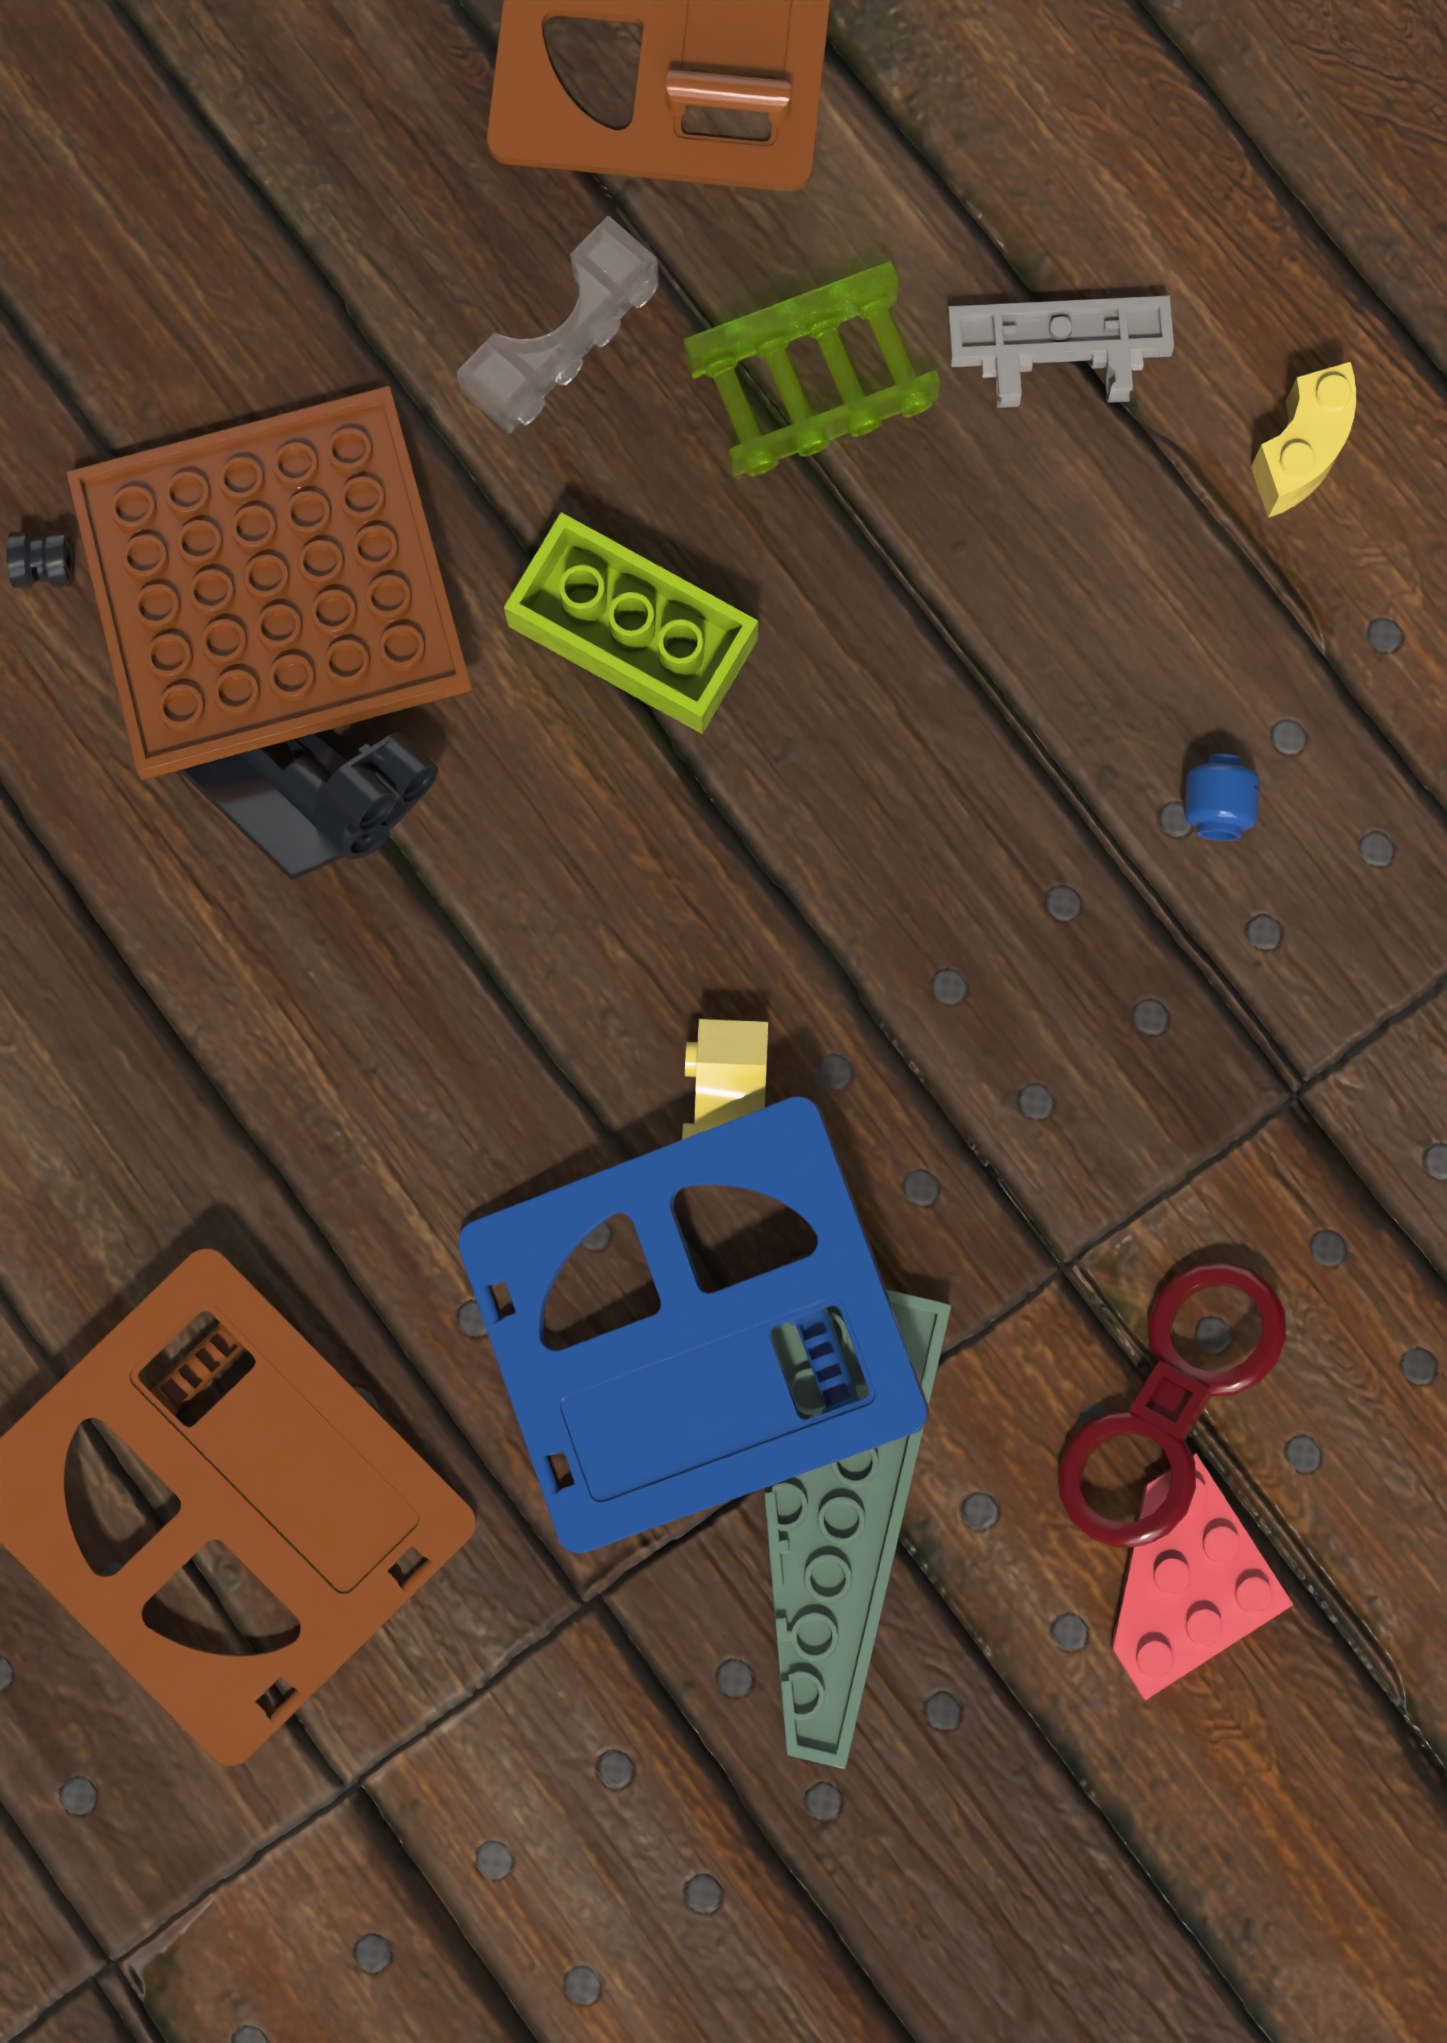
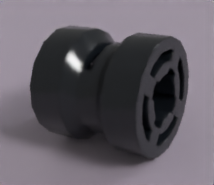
(40, 559)

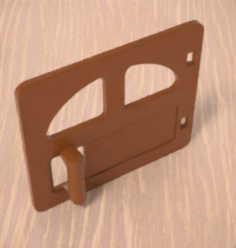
(691, 54)
(277, 1470)

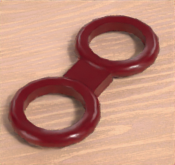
(1171, 1404)

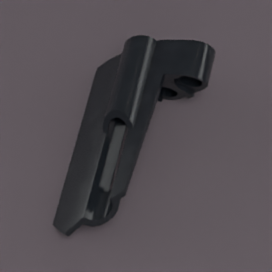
(320, 801)

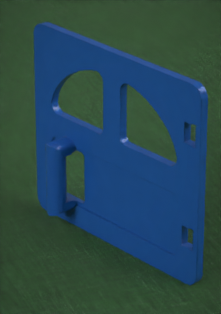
(696, 1394)

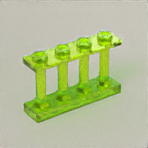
(819, 316)

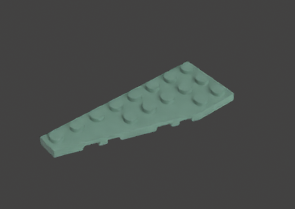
(837, 1543)

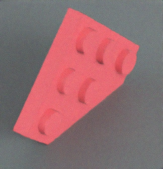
(1191, 1589)

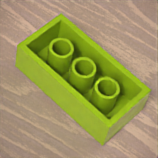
(631, 622)

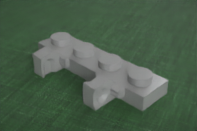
(1015, 335)

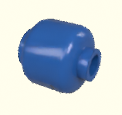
(1222, 798)

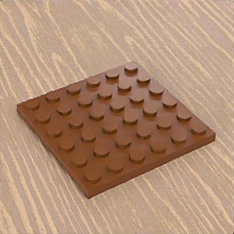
(267, 583)

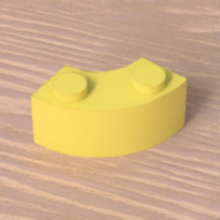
(1318, 424)
(728, 1071)

